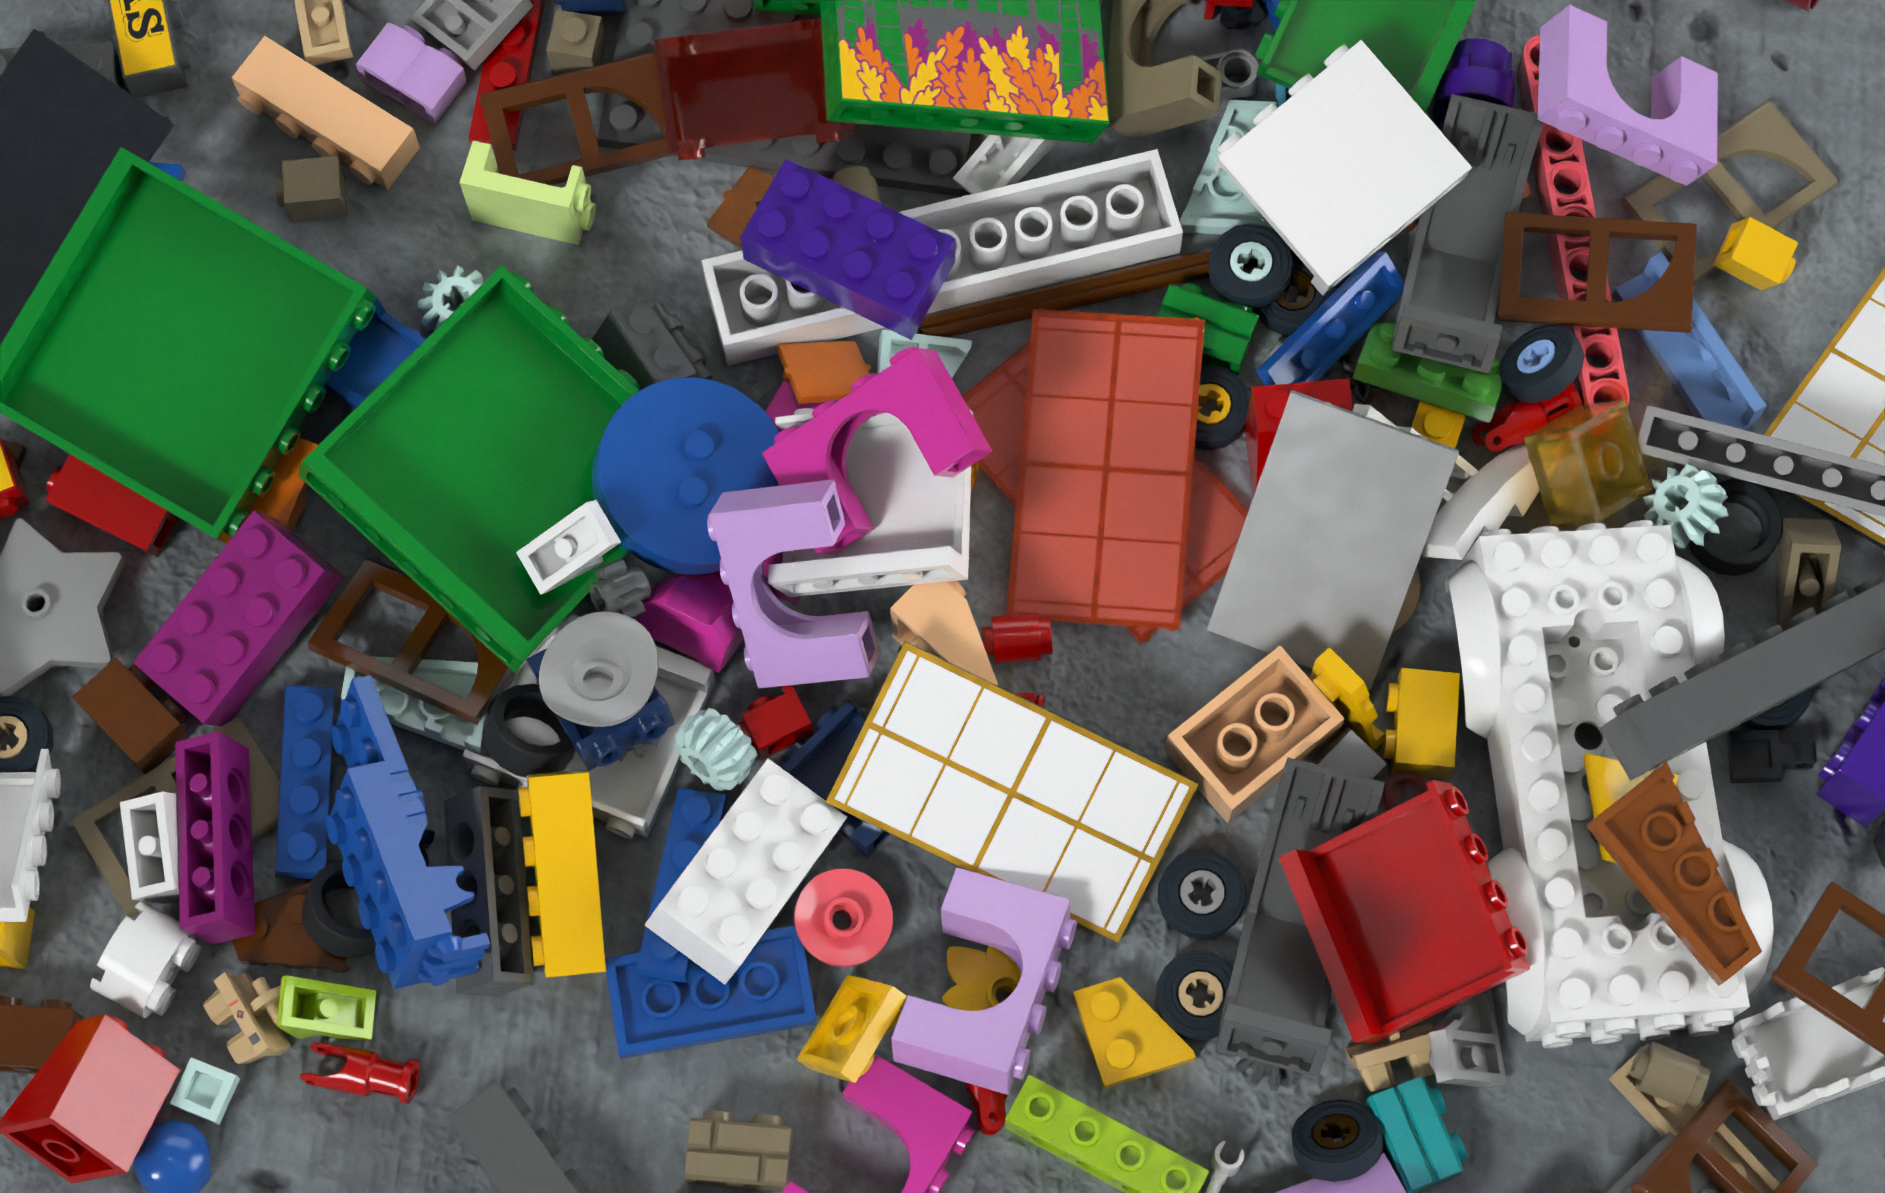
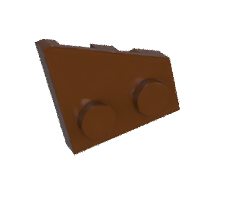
(283, 937)

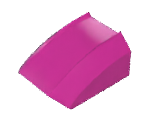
(693, 617)

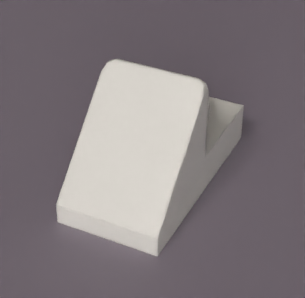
(569, 547)

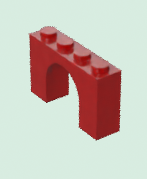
(109, 506)

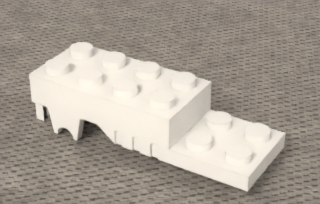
(1804, 1056)

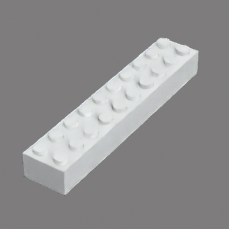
(1004, 245)

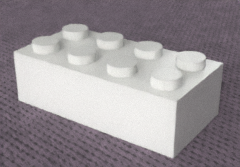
(746, 871)

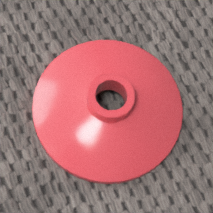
(855, 897)

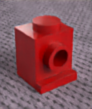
(776, 723)

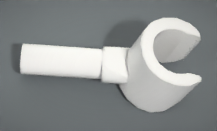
(1222, 1170)

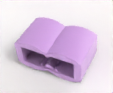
(412, 72)

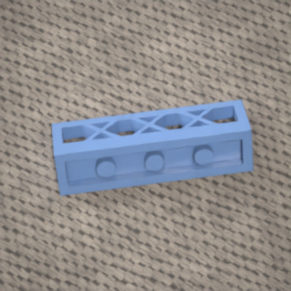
(1697, 361)

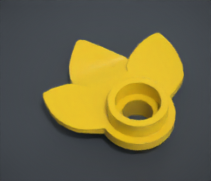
(978, 977)

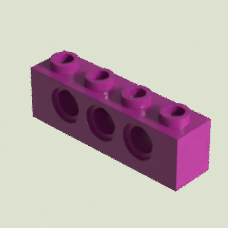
(214, 838)

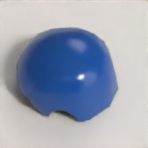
(173, 1159)

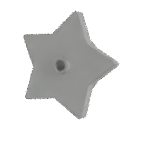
(70, 623)

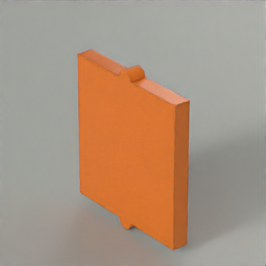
(821, 369)

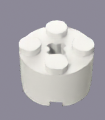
(145, 960)

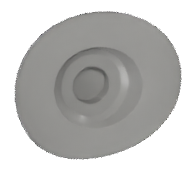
(599, 669)

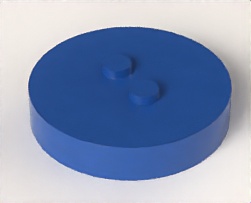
(670, 462)

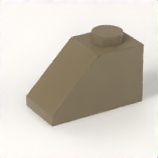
(1805, 566)

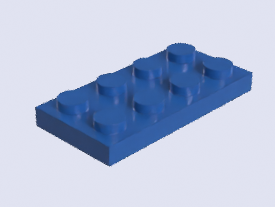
(762, 997)

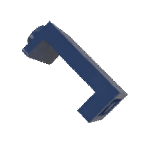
(607, 744)
(820, 762)

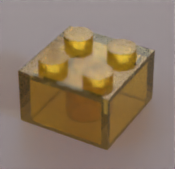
(1588, 464)

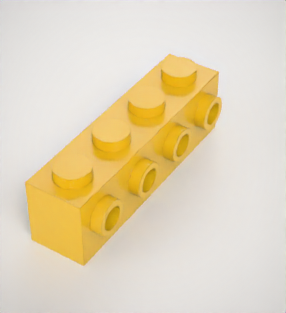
(565, 873)

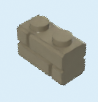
(738, 1152)

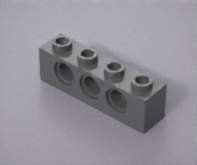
(487, 841)

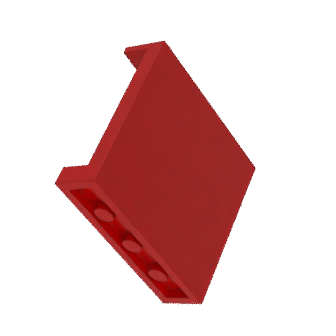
(1406, 914)

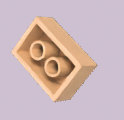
(1248, 731)

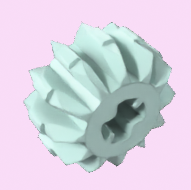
(445, 297)
(1689, 488)
(715, 749)

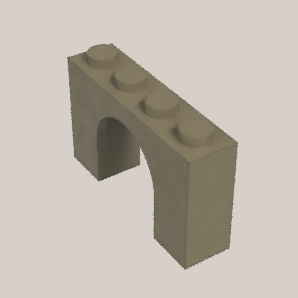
(1148, 96)

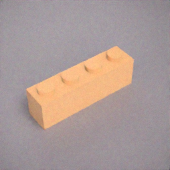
(325, 113)

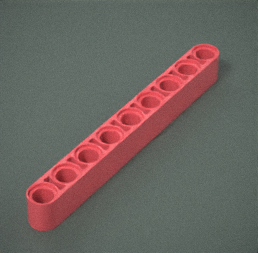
(1567, 251)

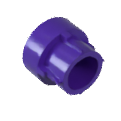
(1476, 71)

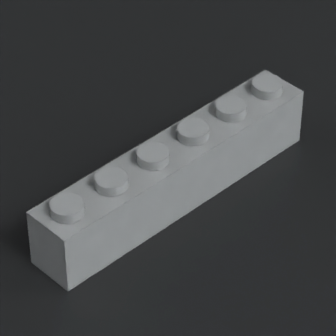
(1763, 460)

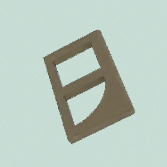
(1758, 133)
(264, 809)

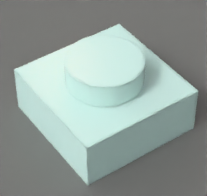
(204, 1091)

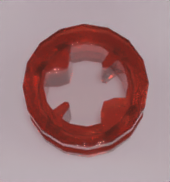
(1403, 778)

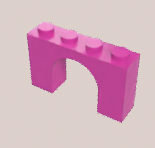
(911, 389)
(919, 1115)

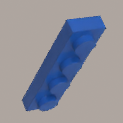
(1335, 324)
(304, 781)
(691, 824)

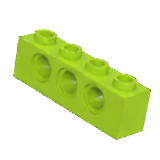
(1099, 1143)

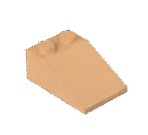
(941, 623)

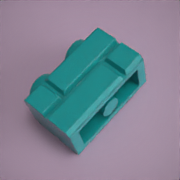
(1416, 1135)

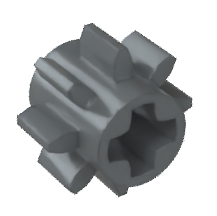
(620, 589)

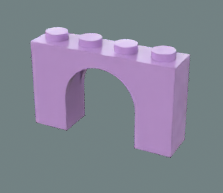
(1582, 101)
(780, 642)
(990, 1043)

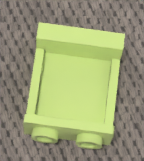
(523, 203)

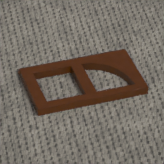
(626, 77)
(1661, 308)
(372, 574)
(1790, 974)
(1672, 1166)

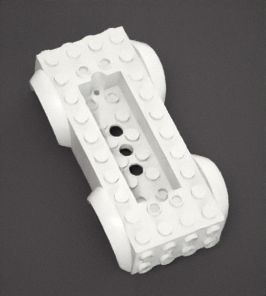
(1554, 640)

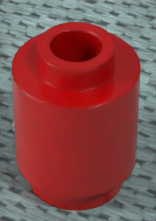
(1018, 638)

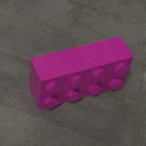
(238, 619)

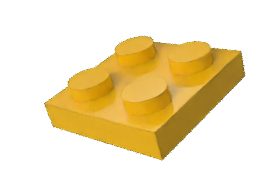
(852, 1028)

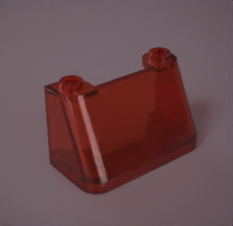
(742, 87)

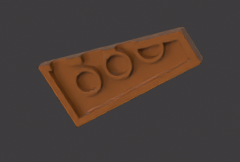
(1666, 859)

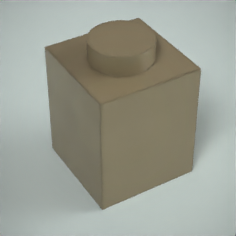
(575, 42)
(313, 189)

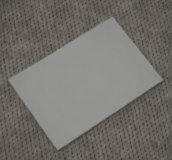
(1332, 536)

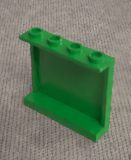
(1405, 35)

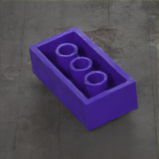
(848, 249)
(1857, 769)

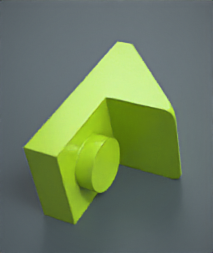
(325, 1009)

